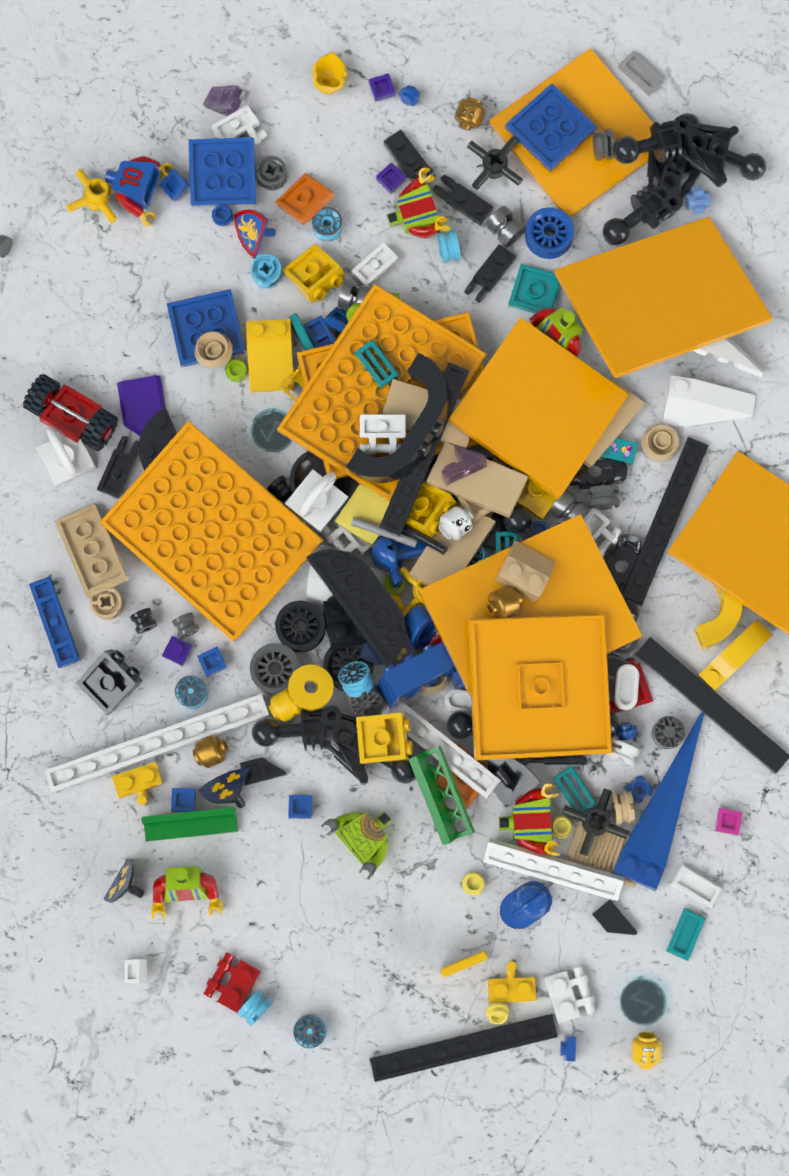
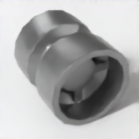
(507, 228)
(352, 293)
(567, 507)

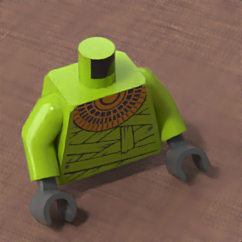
(362, 837)

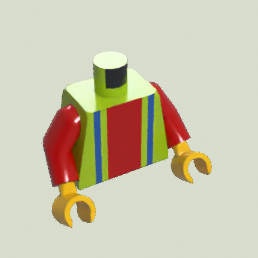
(417, 209)
(560, 327)
(532, 821)
(185, 885)

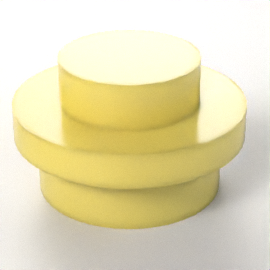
(561, 827)
(473, 883)
(497, 1013)

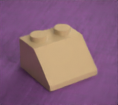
(525, 571)

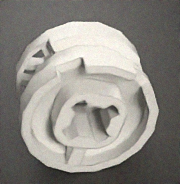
(622, 754)

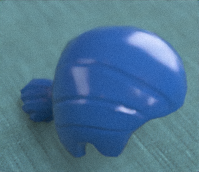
(386, 559)

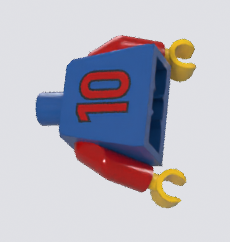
(136, 183)

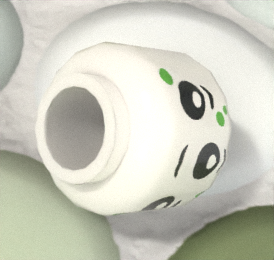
(456, 523)

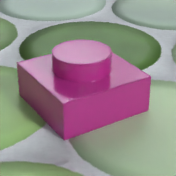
(728, 821)

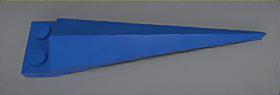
(650, 842)

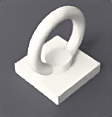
(64, 458)
(317, 500)

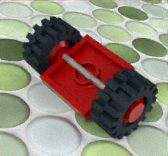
(70, 412)

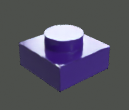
(382, 87)
(391, 178)
(177, 651)

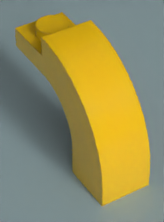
(717, 630)
(735, 654)

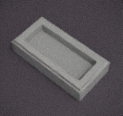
(641, 73)

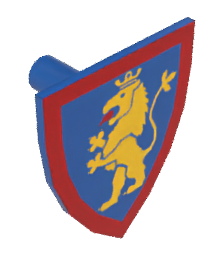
(251, 229)

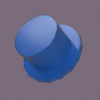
(420, 626)

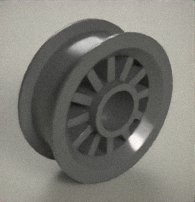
(261, 654)

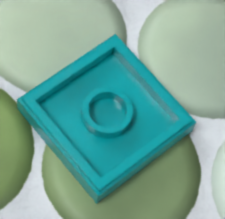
(534, 289)

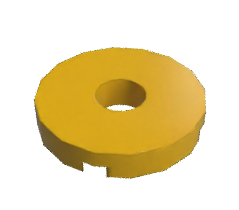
(313, 674)

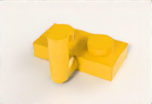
(138, 781)
(511, 988)

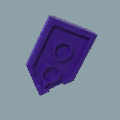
(140, 401)

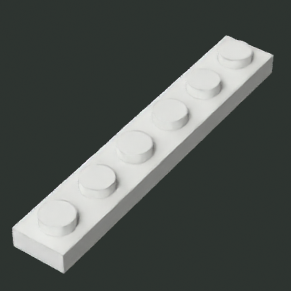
(458, 760)
(553, 869)

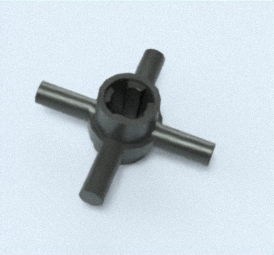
(499, 168)
(590, 831)

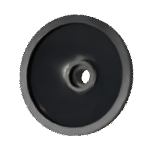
(309, 462)

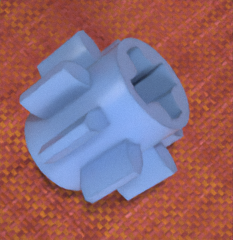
(697, 200)

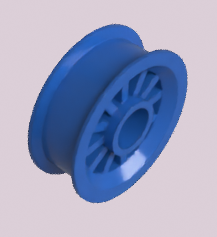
(557, 216)

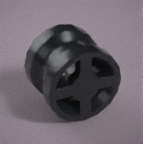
(280, 488)
(143, 621)

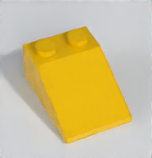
(269, 354)

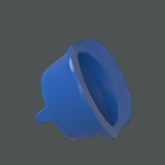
(525, 905)

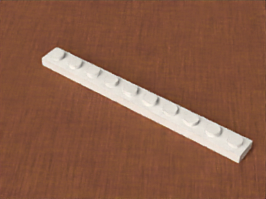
(156, 743)

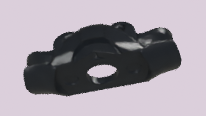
(611, 473)
(627, 550)

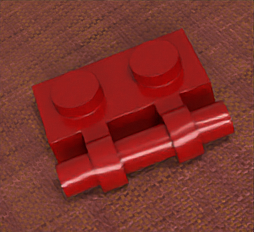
(238, 986)

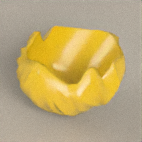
(329, 74)

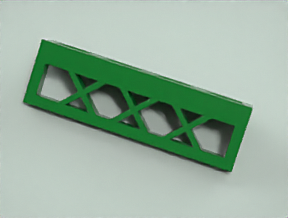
(435, 800)
(190, 824)

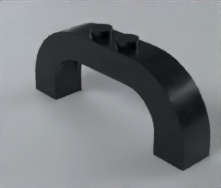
(419, 437)

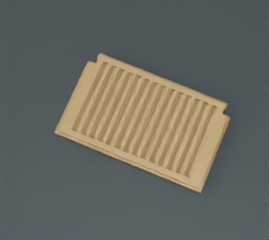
(602, 853)

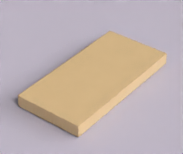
(411, 400)
(621, 420)
(491, 487)
(91, 550)
(435, 566)

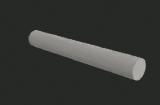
(368, 526)

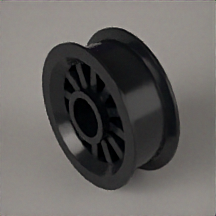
(298, 606)
(330, 656)

